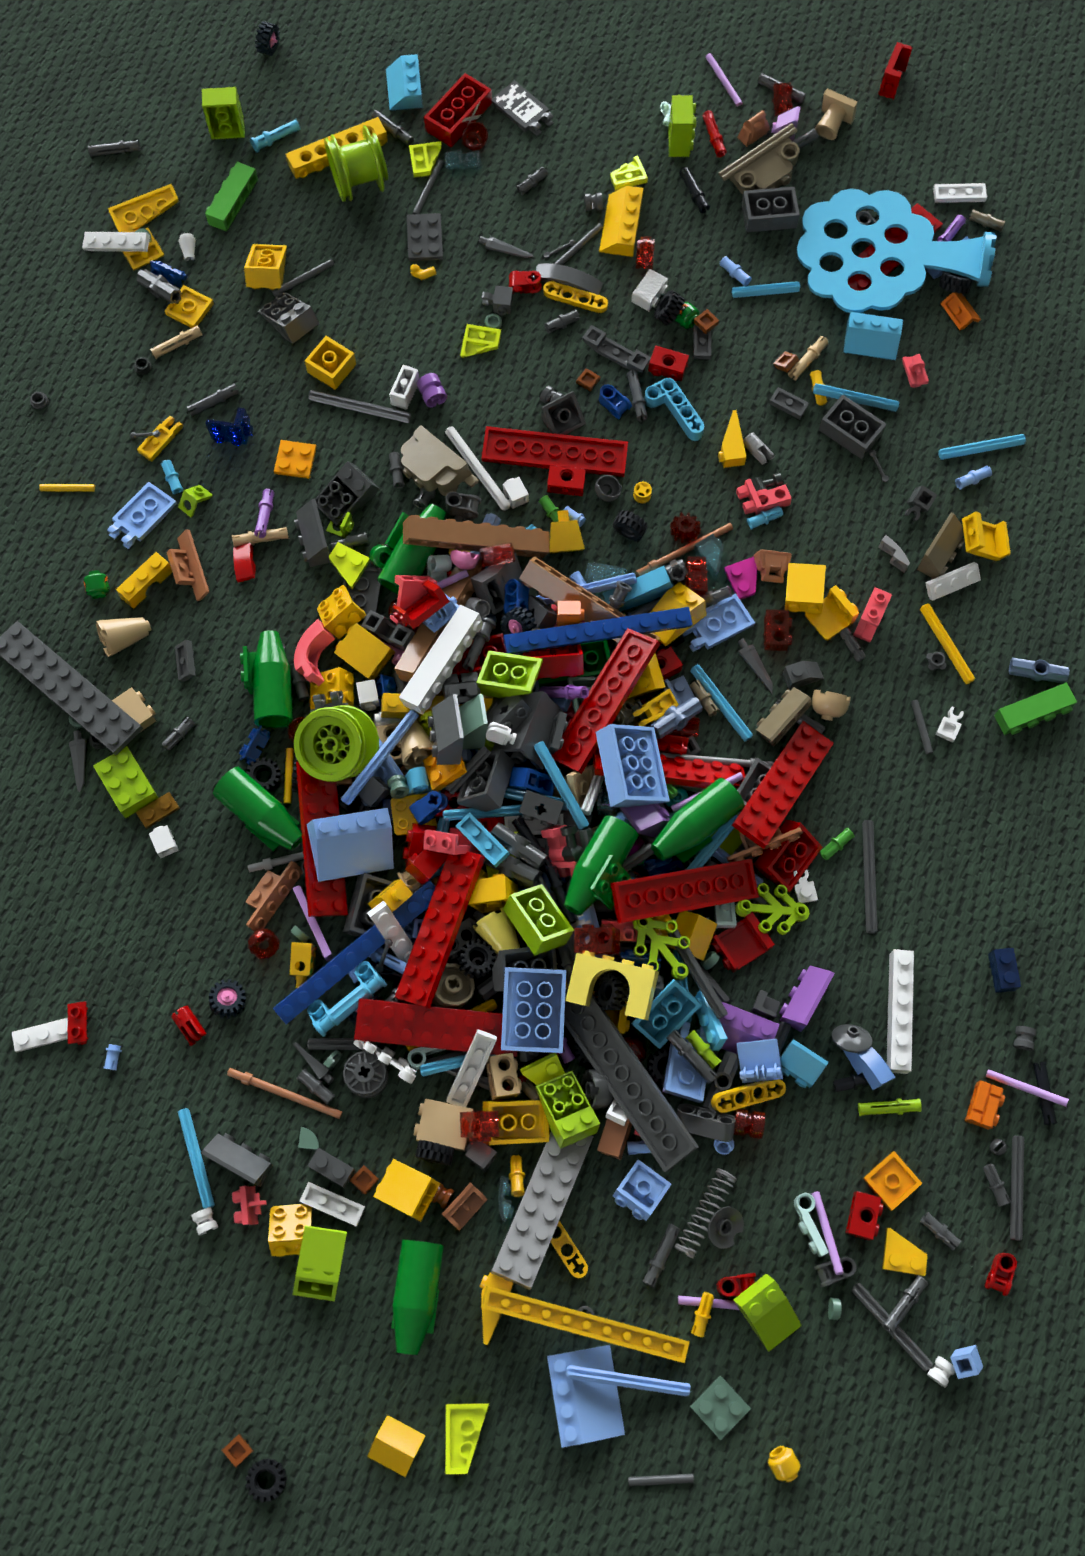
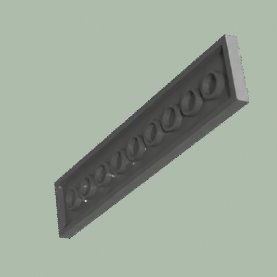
(68, 688)
(629, 1083)

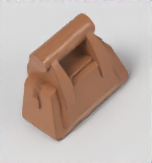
(754, 129)
(772, 562)

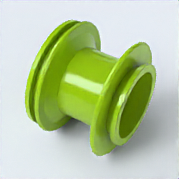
(356, 163)
(318, 731)

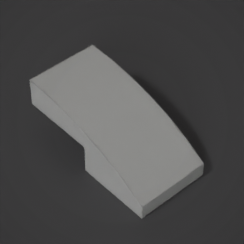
(898, 558)

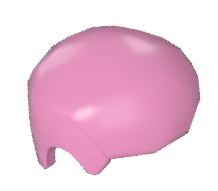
(464, 559)

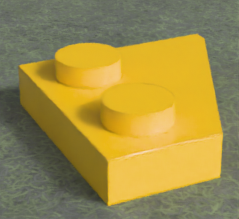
(902, 1255)

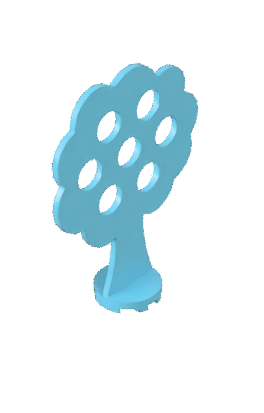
(964, 257)

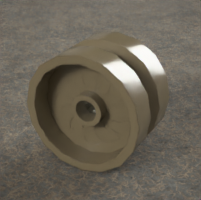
(453, 988)

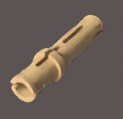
(161, 350)
(812, 353)
(271, 535)

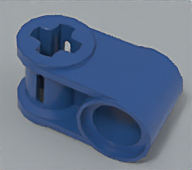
(617, 403)
(515, 595)
(426, 809)

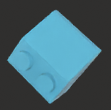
(802, 1064)

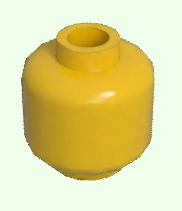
(784, 1464)

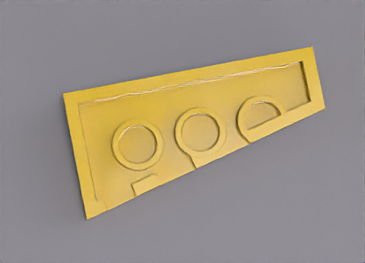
(140, 210)

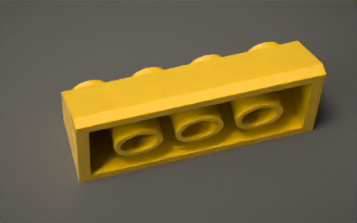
(621, 221)

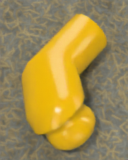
(422, 274)

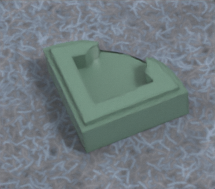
(333, 1059)
(308, 1139)

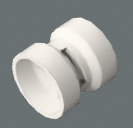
(204, 1216)
(941, 1371)

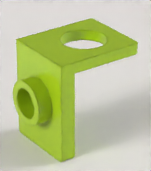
(194, 496)
(345, 527)

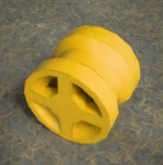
(643, 488)

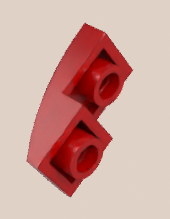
(243, 562)

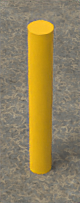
(68, 487)
(288, 776)

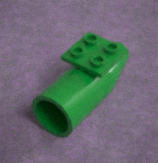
(406, 558)
(269, 680)
(258, 810)
(697, 820)
(600, 865)
(416, 1294)

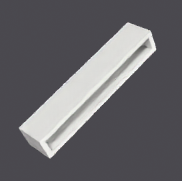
(441, 659)
(900, 1011)

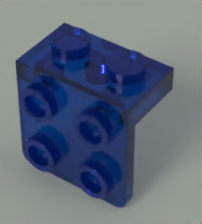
(235, 432)

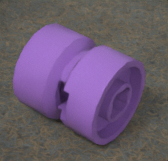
(431, 390)

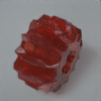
(679, 531)

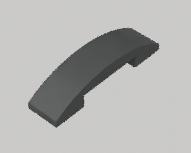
(569, 276)
(615, 352)

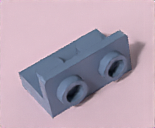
(680, 689)

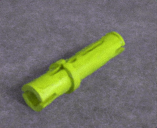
(886, 1107)

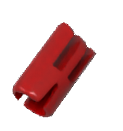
(188, 1025)

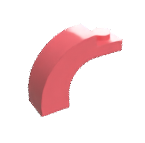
(309, 649)

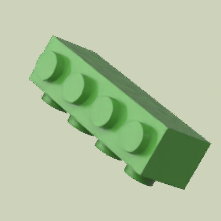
(231, 196)
(1035, 709)

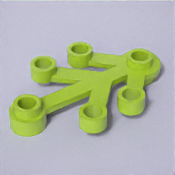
(775, 909)
(659, 943)

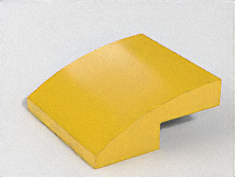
(140, 259)

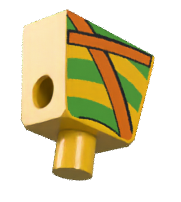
(306, 953)

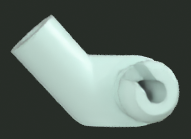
(665, 109)

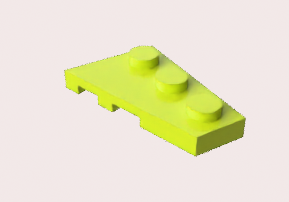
(462, 1434)

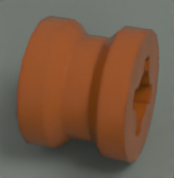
(442, 1196)

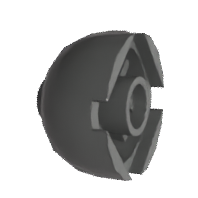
(596, 1090)

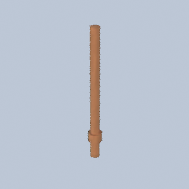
(654, 564)
(248, 1079)

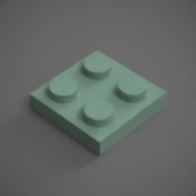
(720, 1407)

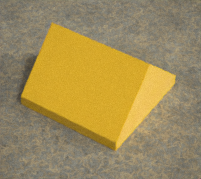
(698, 930)
(396, 1446)

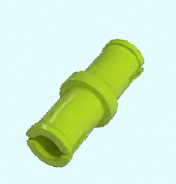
(703, 1049)

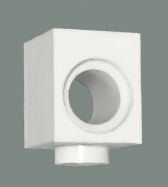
(515, 492)
(368, 695)
(163, 841)

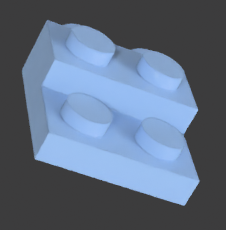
(641, 1190)

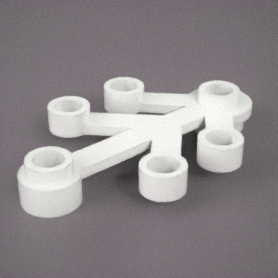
(386, 1056)

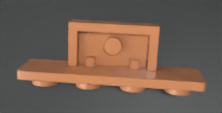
(187, 567)
(753, 849)
(270, 894)

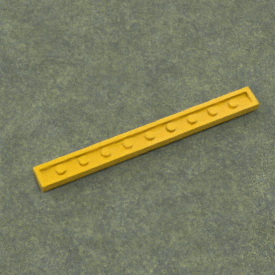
(584, 1324)

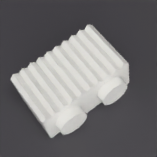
(649, 290)
(404, 387)

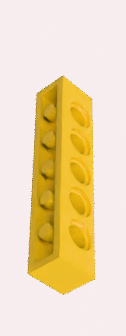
(314, 156)

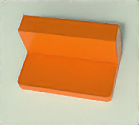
(959, 310)

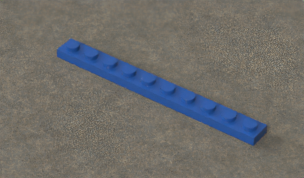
(596, 630)
(350, 957)

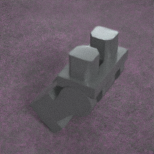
(465, 689)

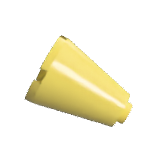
(497, 931)

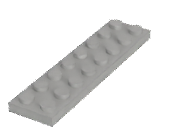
(540, 1211)

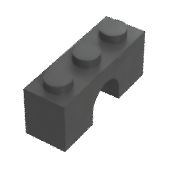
(397, 636)

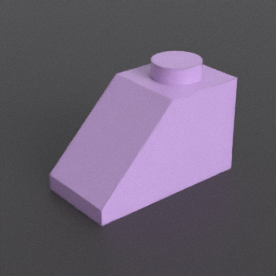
(786, 119)

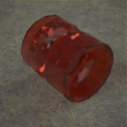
(749, 1123)

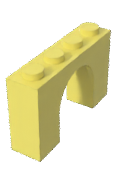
(589, 968)

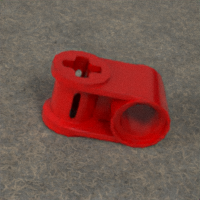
(523, 281)
(1001, 1275)
(739, 1284)

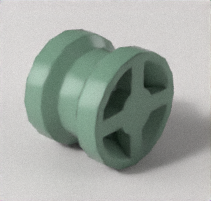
(398, 786)

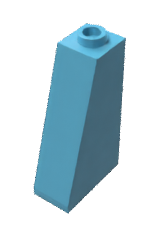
(646, 589)

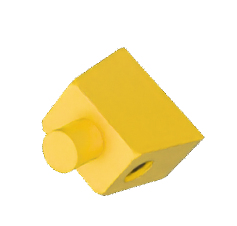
(565, 534)
(392, 895)

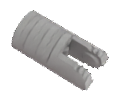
(757, 448)

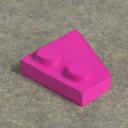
(742, 577)

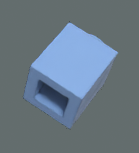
(966, 1362)

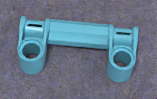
(326, 1018)

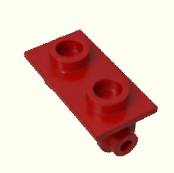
(673, 744)
(77, 1023)

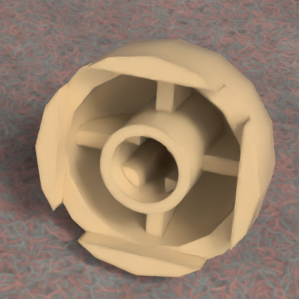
(830, 704)

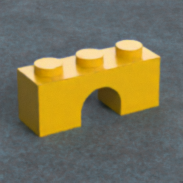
(134, 587)

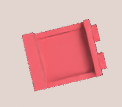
(409, 591)
(872, 614)
(449, 843)

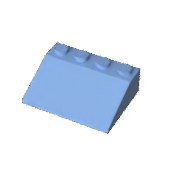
(632, 765)
(351, 844)
(533, 1010)
(585, 1408)

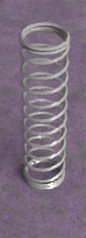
(689, 1251)

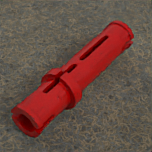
(715, 138)

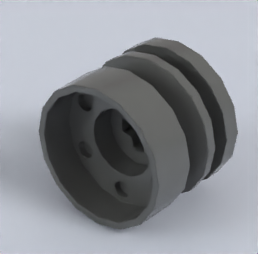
(376, 1079)

